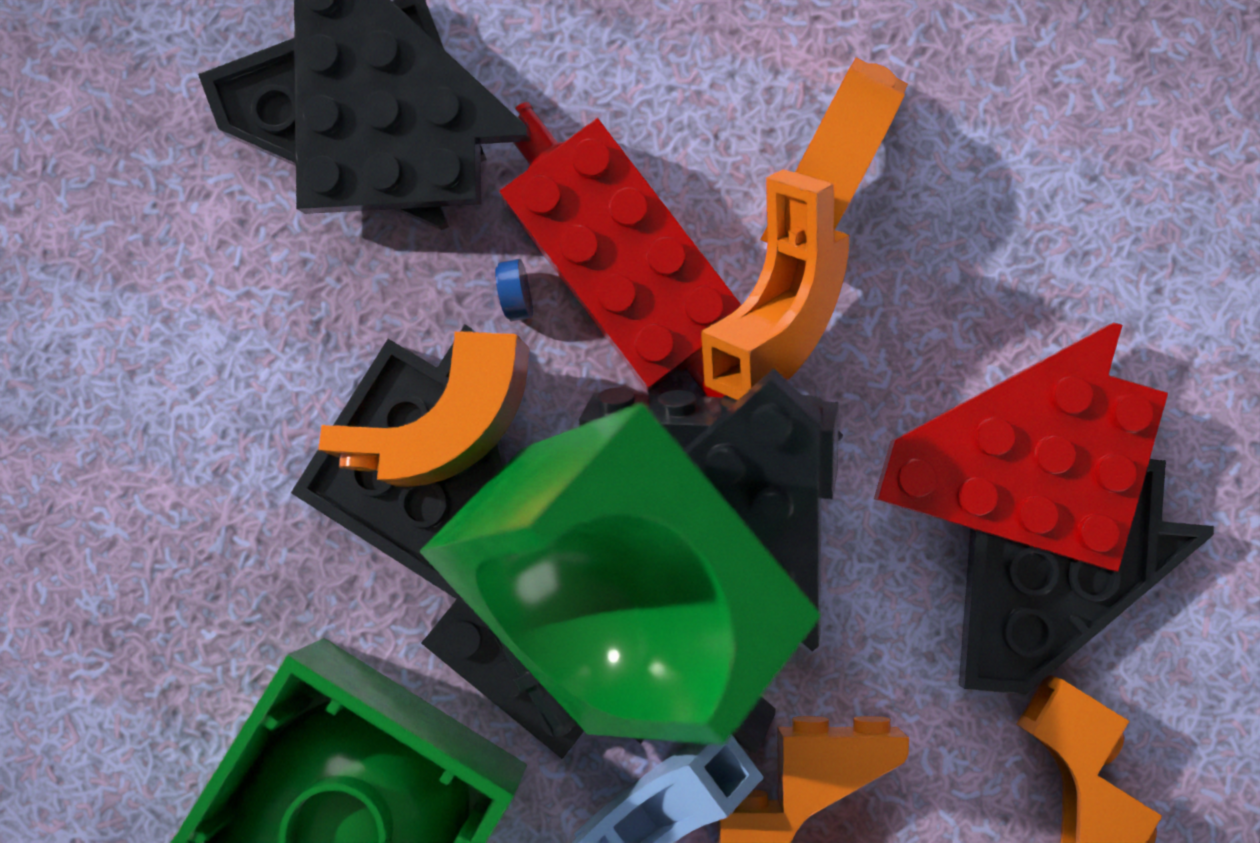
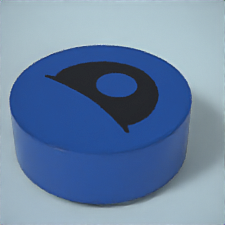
(514, 290)

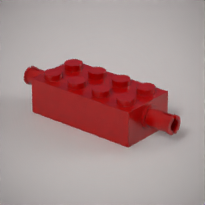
(618, 250)

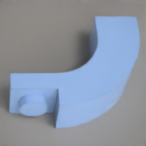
(676, 796)

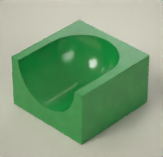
(625, 583)
(351, 761)

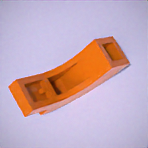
(852, 131)
(792, 296)
(461, 428)

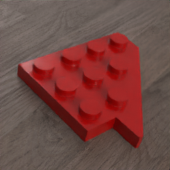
(1038, 456)

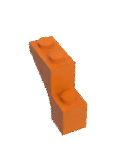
(1081, 740)
(814, 771)

